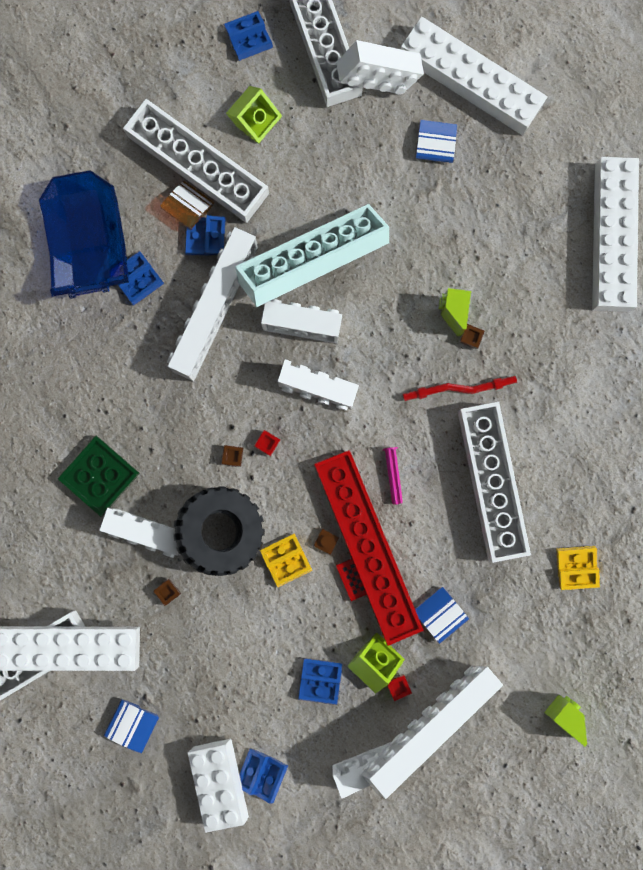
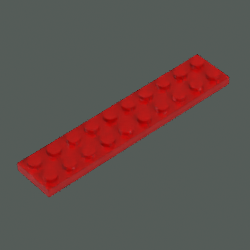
(368, 548)

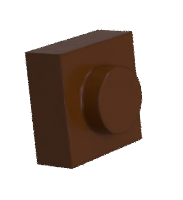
(472, 336)
(232, 456)
(326, 541)
(167, 592)

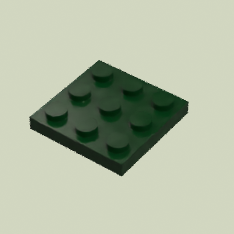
(98, 476)

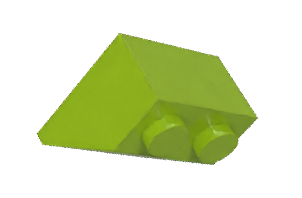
(254, 113)
(455, 309)
(376, 663)
(567, 715)

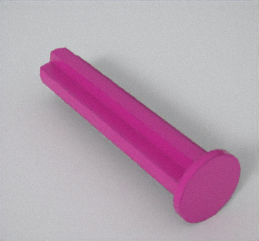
(393, 474)

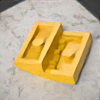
(286, 560)
(578, 568)

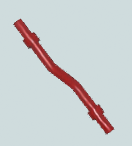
(496, 384)

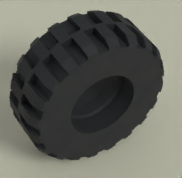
(247, 524)

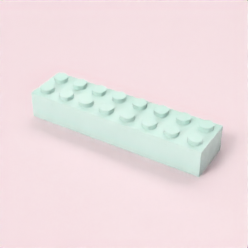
(312, 255)

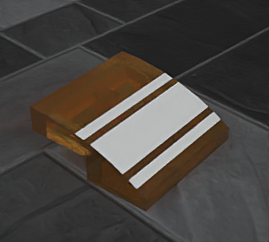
(187, 204)

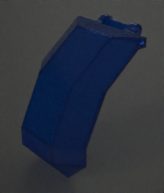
(83, 234)

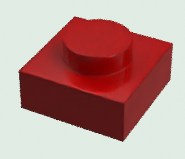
(267, 443)
(399, 687)

